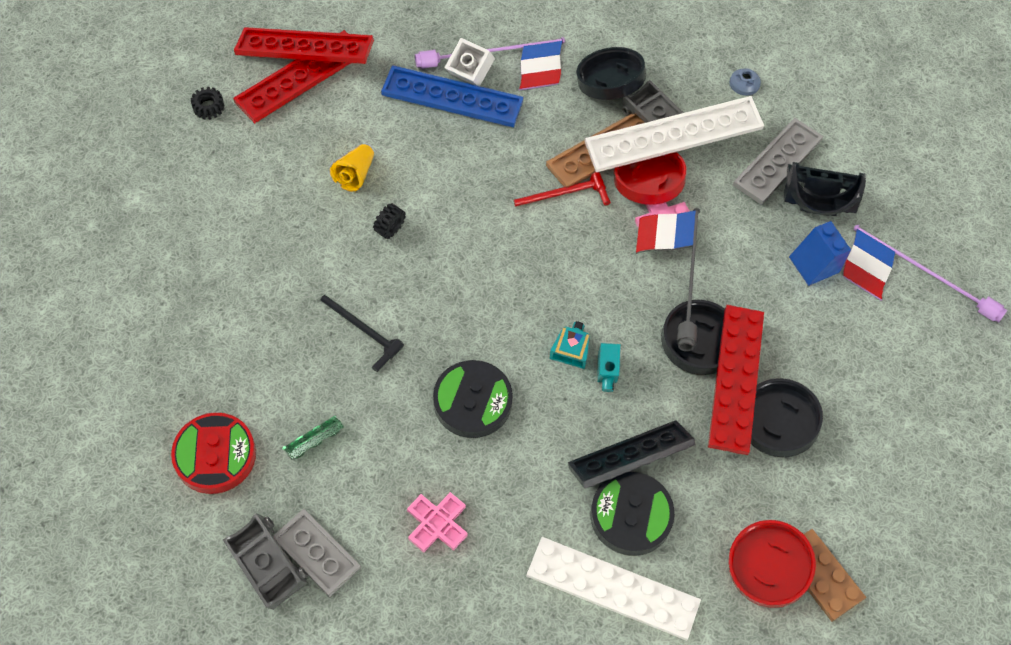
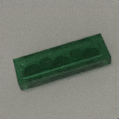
(313, 438)

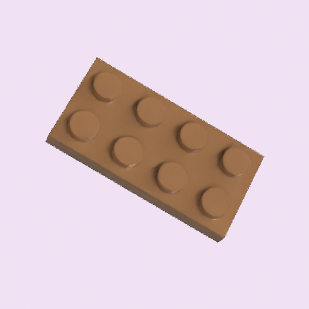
(831, 583)

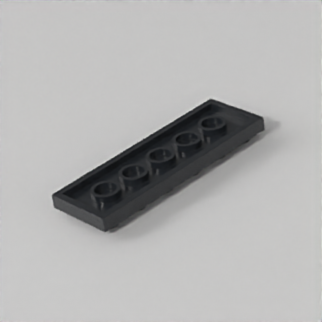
(631, 454)

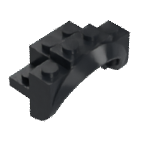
(821, 190)

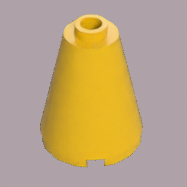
(352, 168)

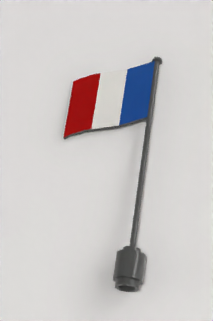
(673, 232)

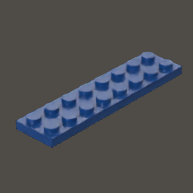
(452, 96)

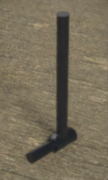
(391, 347)

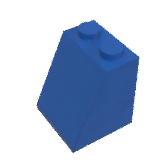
(820, 254)

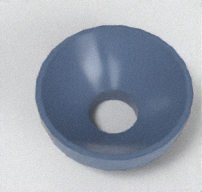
(745, 86)

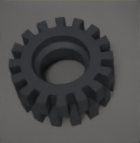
(206, 95)
(389, 221)

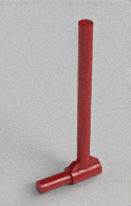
(595, 182)

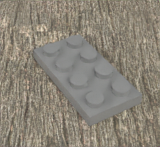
(317, 552)

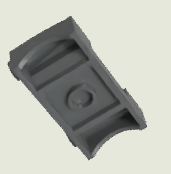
(649, 104)
(265, 562)

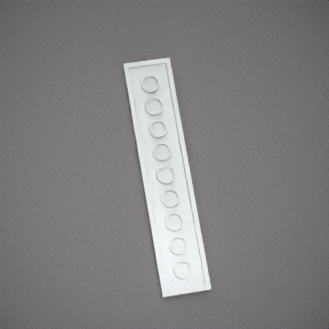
(673, 133)

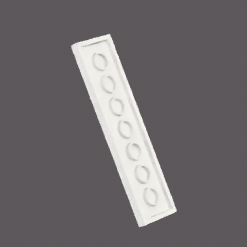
(614, 588)

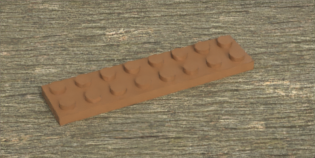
(575, 163)

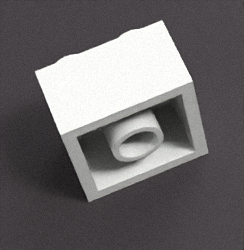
(469, 62)

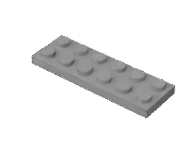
(770, 167)

